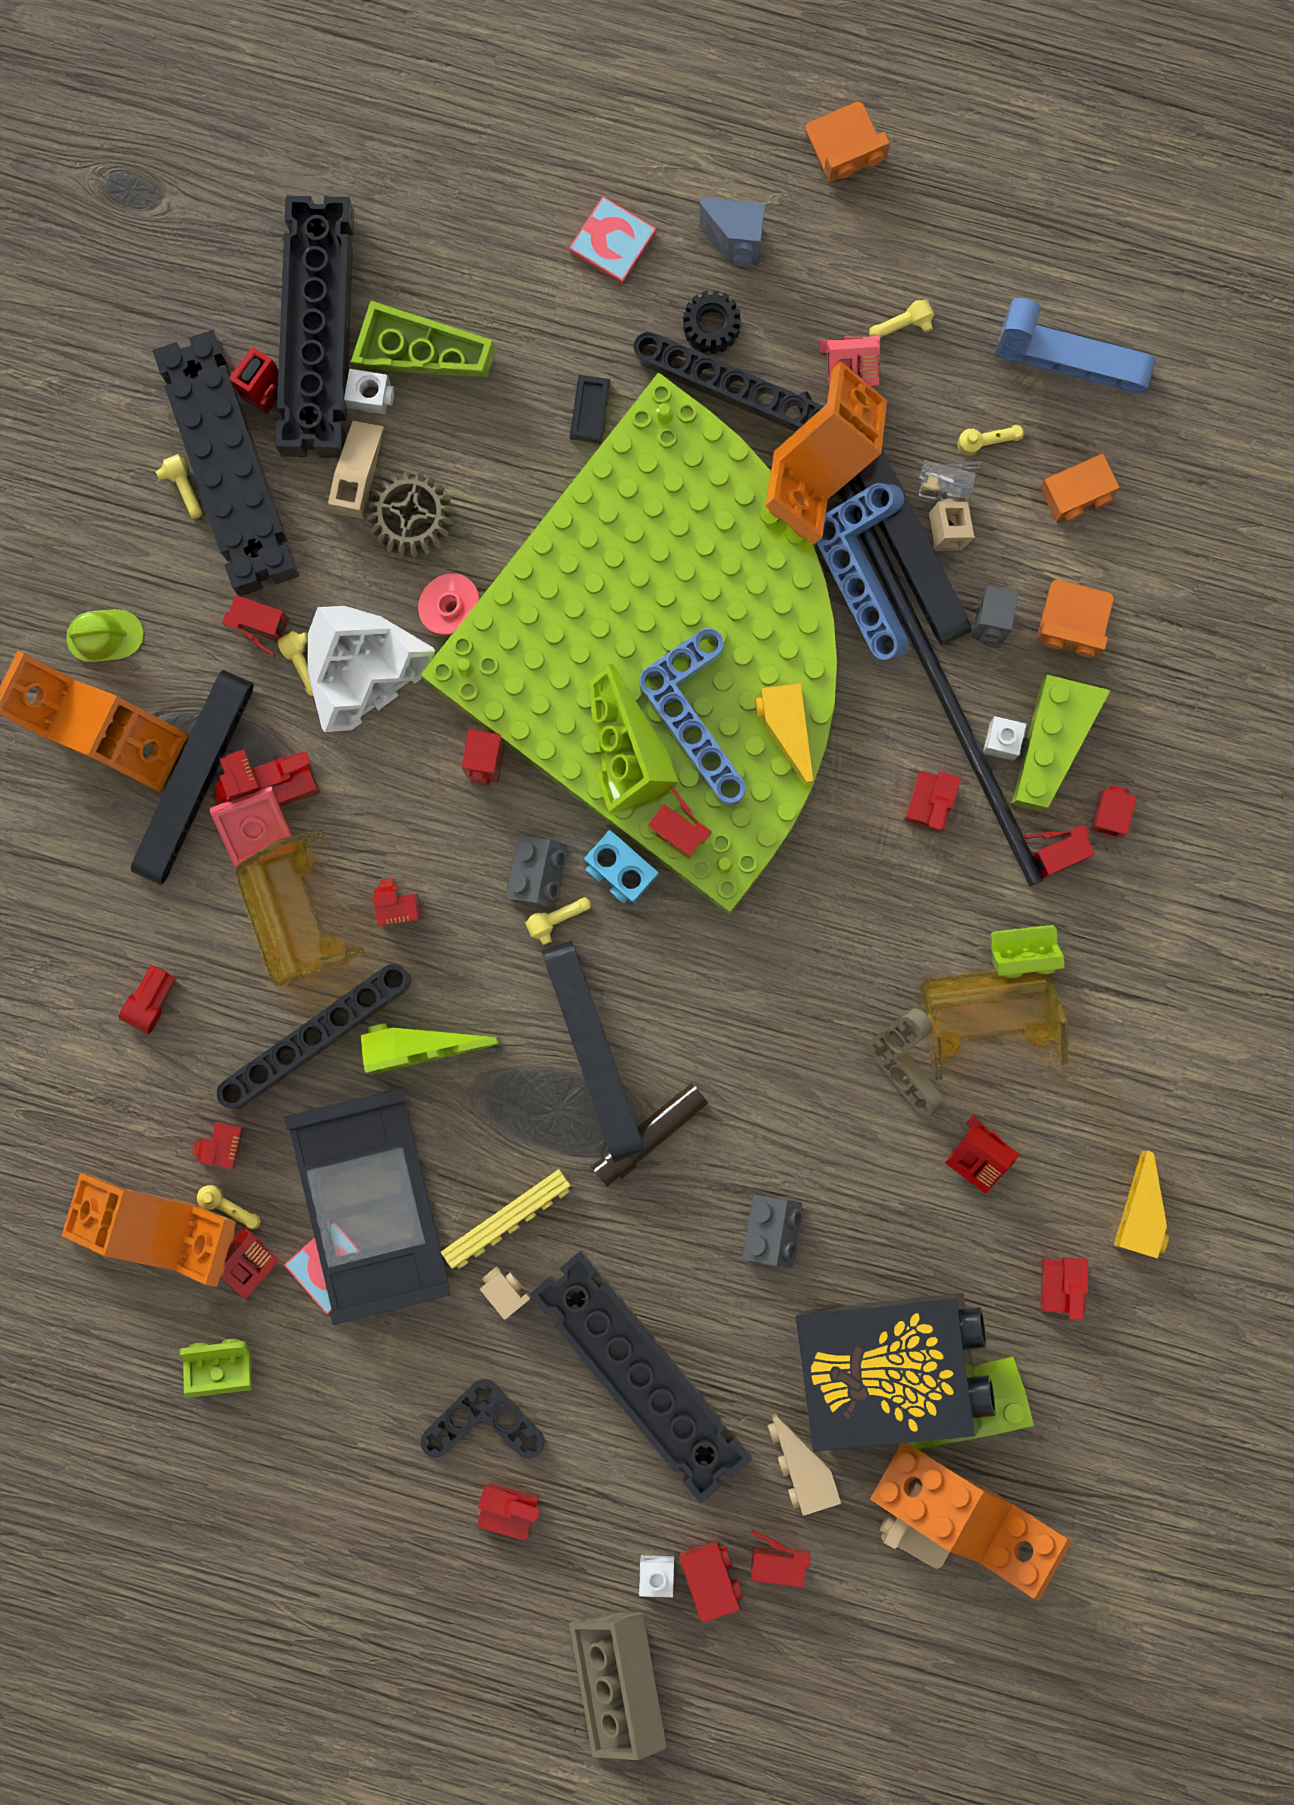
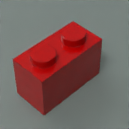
(483, 757)
(710, 1581)

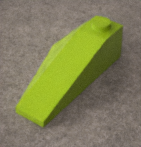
(631, 753)
(398, 1047)
(1010, 1402)

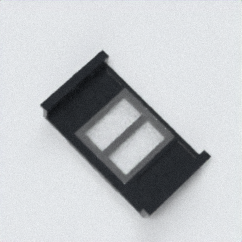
(368, 1206)

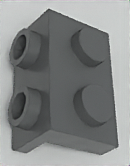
(536, 871)
(773, 1231)

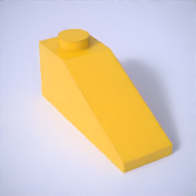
(786, 723)
(1143, 1218)

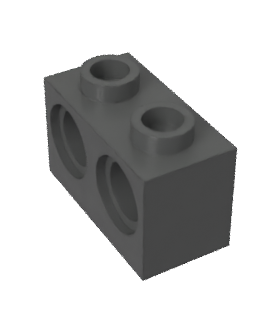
(995, 615)

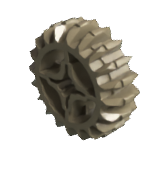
(398, 510)

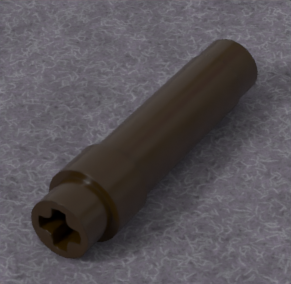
(653, 1133)

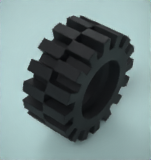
(711, 303)

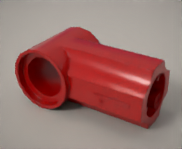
(144, 1007)

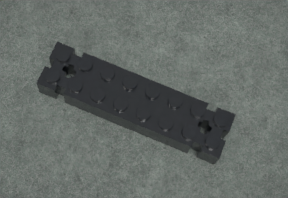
(314, 326)
(225, 463)
(641, 1376)

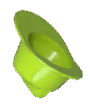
(104, 635)

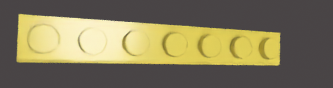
(506, 1219)

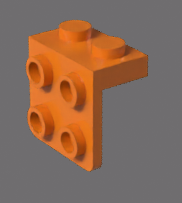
(846, 141)
(1075, 619)

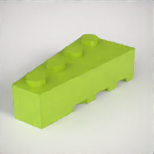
(414, 344)
(1056, 733)

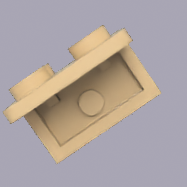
(901, 1535)

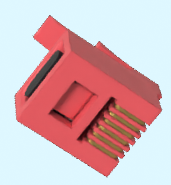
(857, 353)

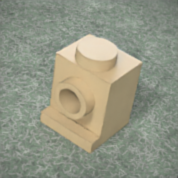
(951, 525)
(503, 1292)

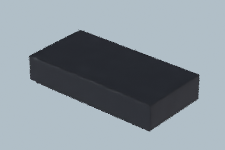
(590, 409)

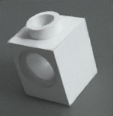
(358, 382)
(1004, 738)
(656, 1576)

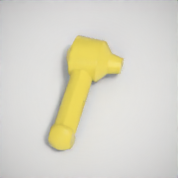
(918, 314)
(972, 440)
(176, 470)
(292, 647)
(541, 924)
(212, 1197)

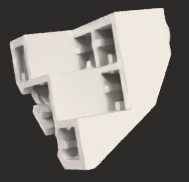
(359, 664)

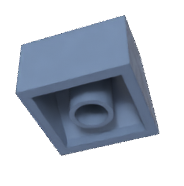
(733, 228)

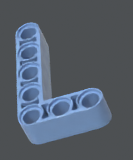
(1068, 353)
(860, 568)
(688, 718)

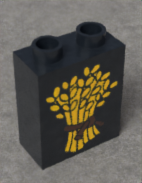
(893, 1372)

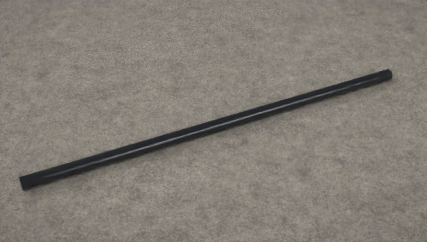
(945, 693)

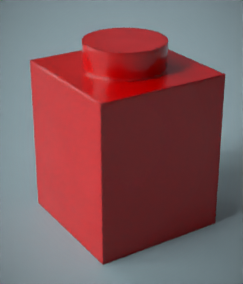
(1113, 812)

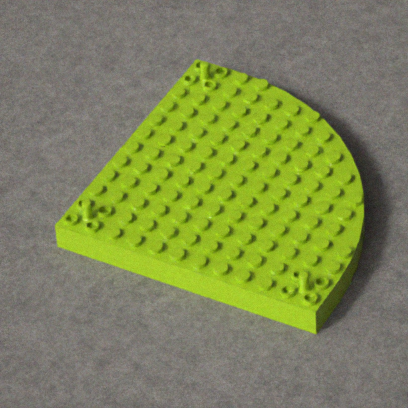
(625, 567)

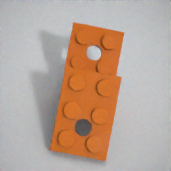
(826, 453)
(90, 721)
(149, 1229)
(970, 1520)

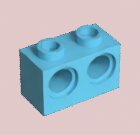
(626, 862)

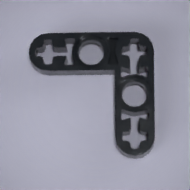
(489, 1412)

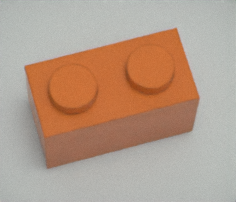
(1080, 488)

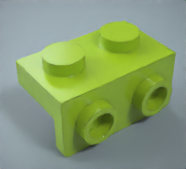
(1026, 951)
(216, 1368)

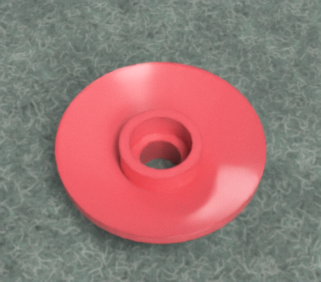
(440, 596)

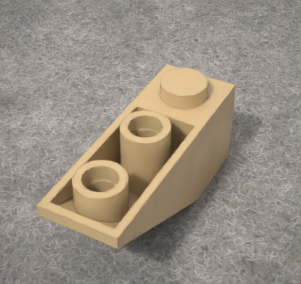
(356, 470)
(810, 1475)

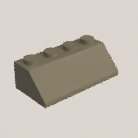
(618, 1686)

